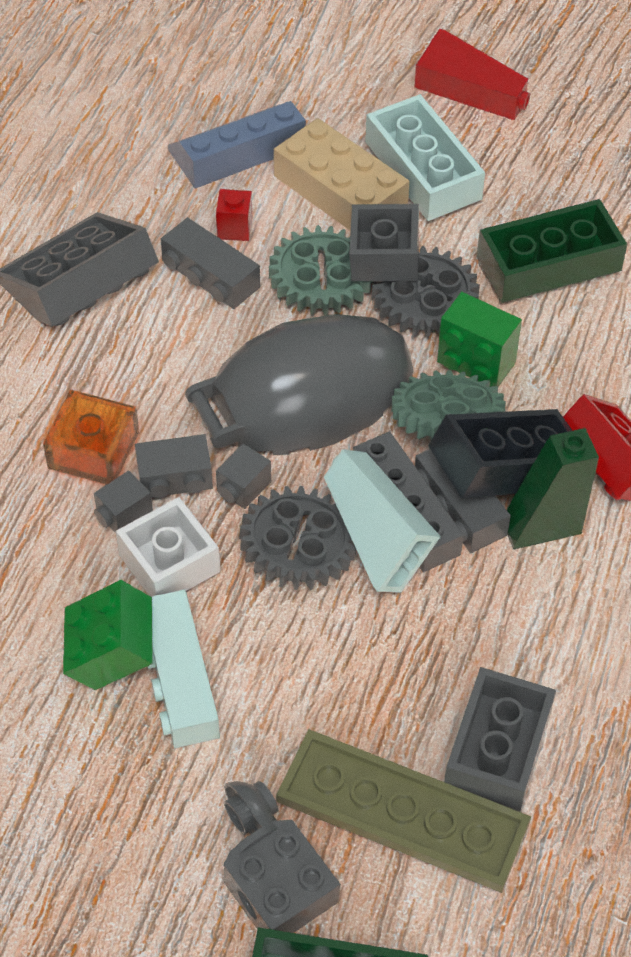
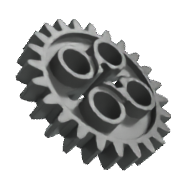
(425, 301)
(273, 527)

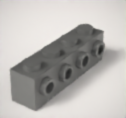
(402, 472)

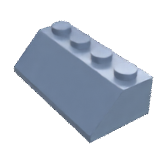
(236, 144)

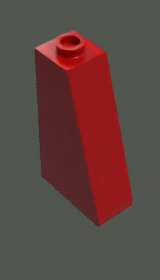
(470, 77)

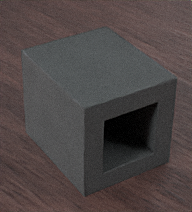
(243, 476)
(122, 502)

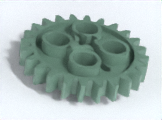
(296, 271)
(427, 400)

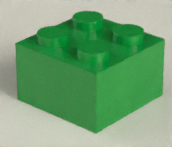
(478, 339)
(108, 635)

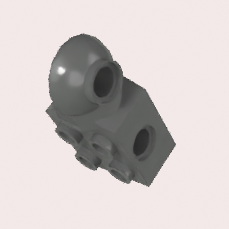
(274, 868)

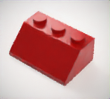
(611, 436)

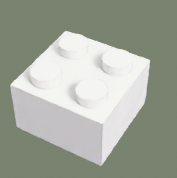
(168, 549)

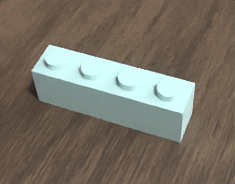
(181, 673)

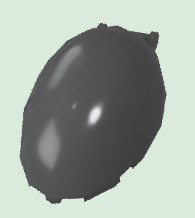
(304, 384)

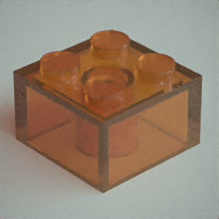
(91, 437)

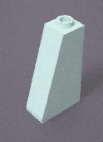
(380, 520)

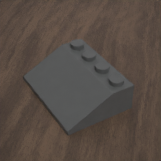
(78, 267)

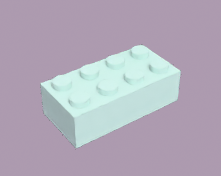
(426, 153)

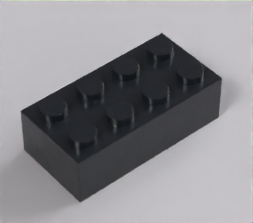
(493, 449)

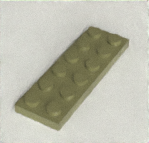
(404, 810)

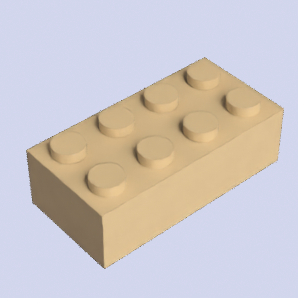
(336, 172)

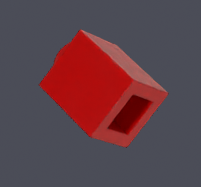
(234, 214)

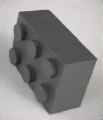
(500, 738)

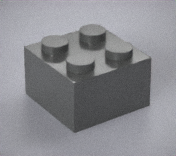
(384, 242)

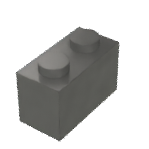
(174, 465)

